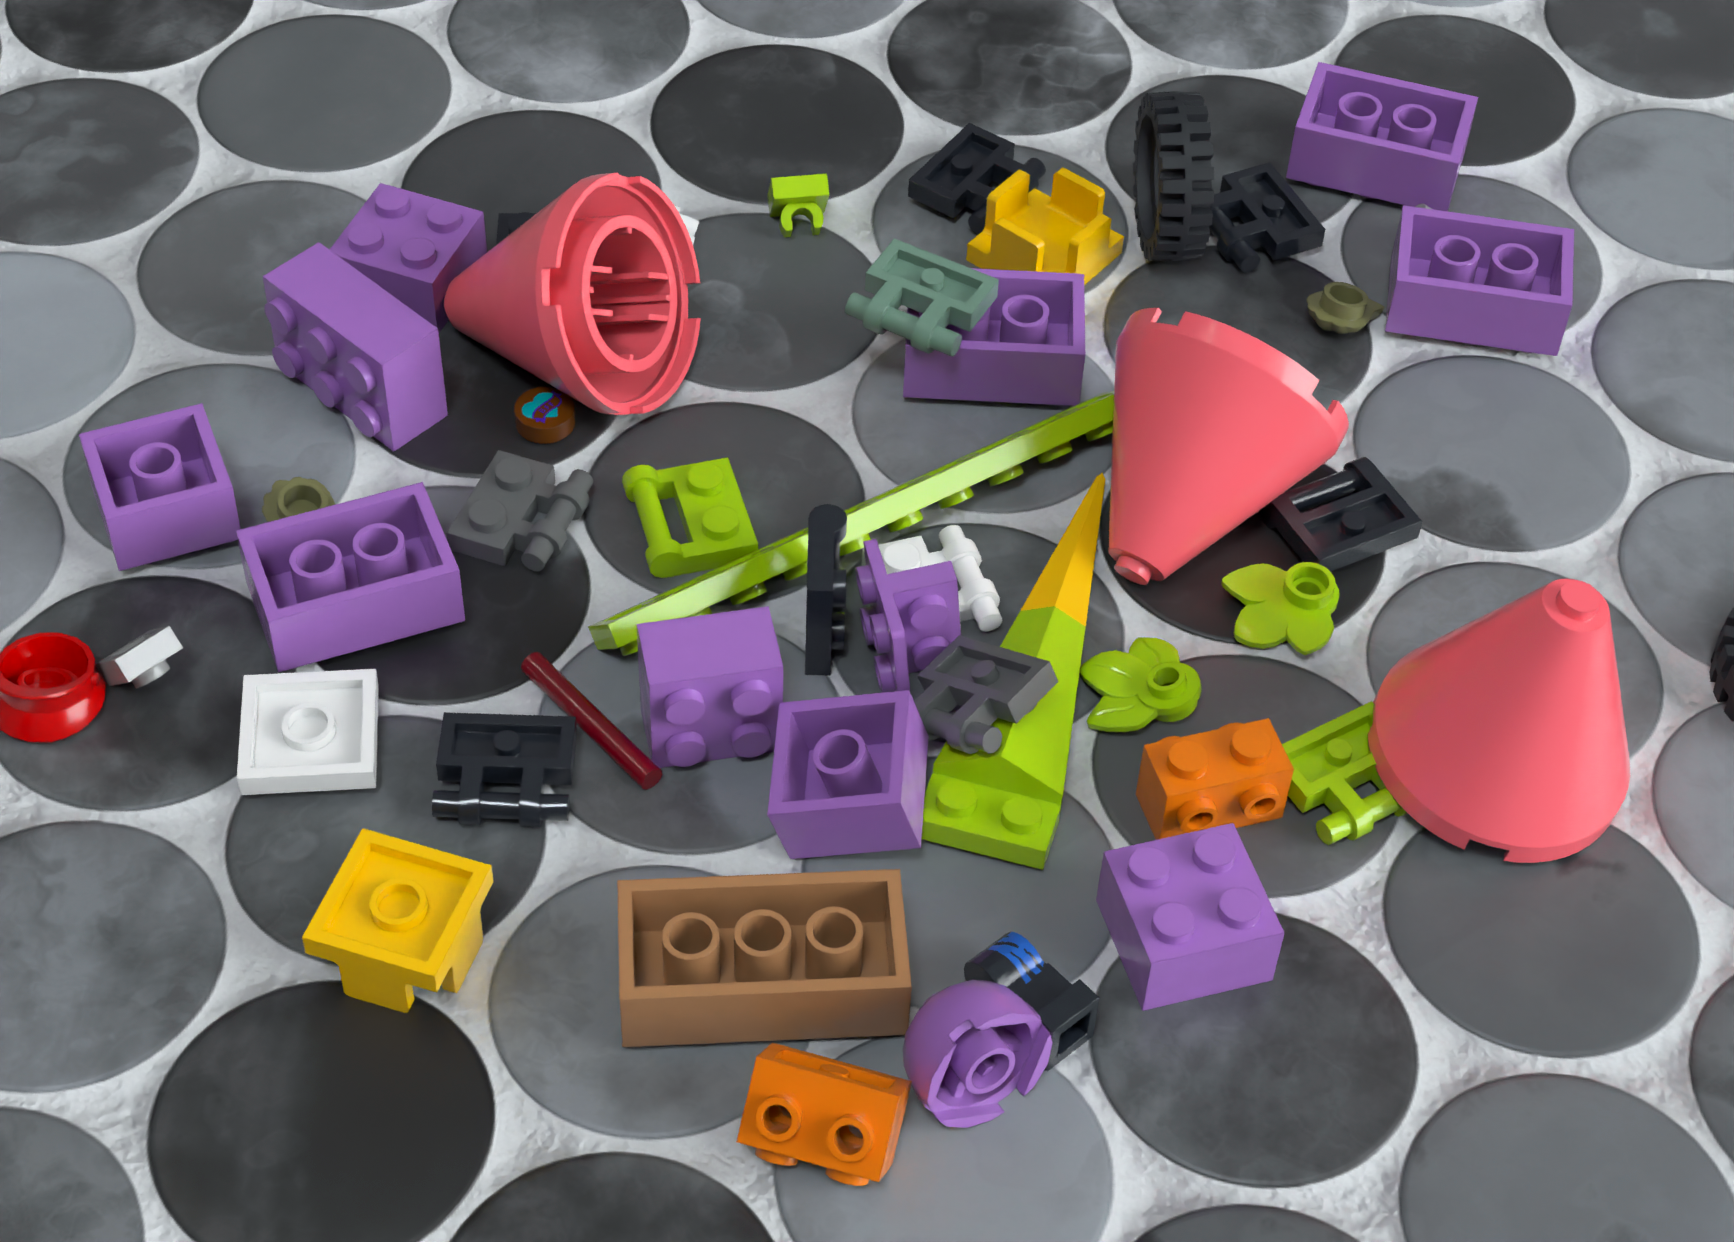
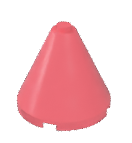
(590, 295)
(1204, 437)
(1510, 727)

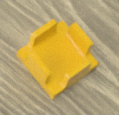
(1044, 231)
(400, 919)

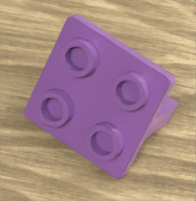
(908, 617)

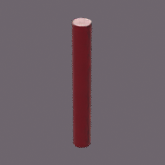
(592, 720)

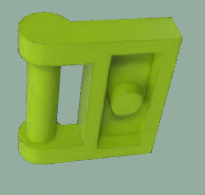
(709, 510)

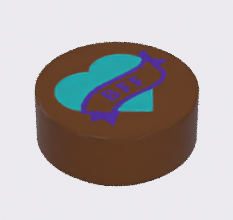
(544, 415)

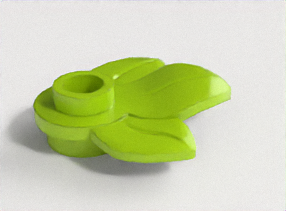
(1284, 605)
(1140, 686)

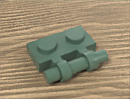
(929, 285)

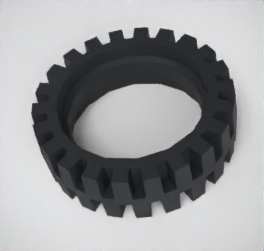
(1173, 176)

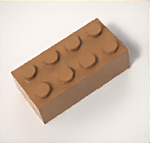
(762, 958)

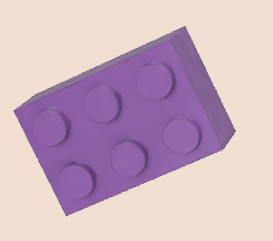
(1381, 137)
(1480, 280)
(355, 346)
(1018, 352)
(351, 576)

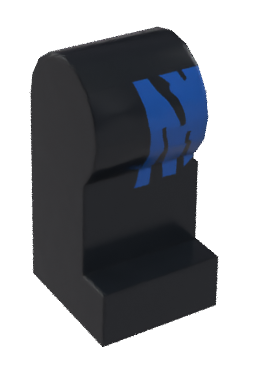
(1059, 1003)

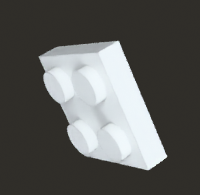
(308, 732)

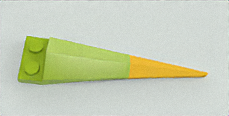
(1012, 798)

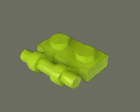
(1329, 766)

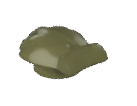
(1342, 308)
(295, 498)

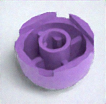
(973, 1051)

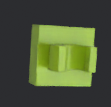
(798, 196)

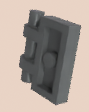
(506, 502)
(987, 685)

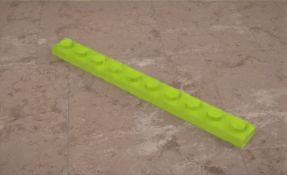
(896, 508)

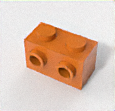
(1214, 779)
(823, 1114)

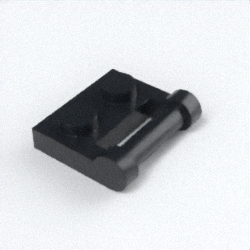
(1347, 528)
(824, 588)

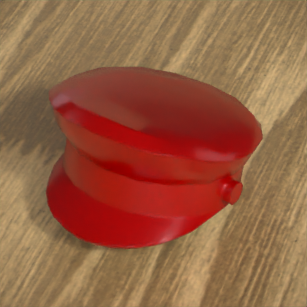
(48, 687)

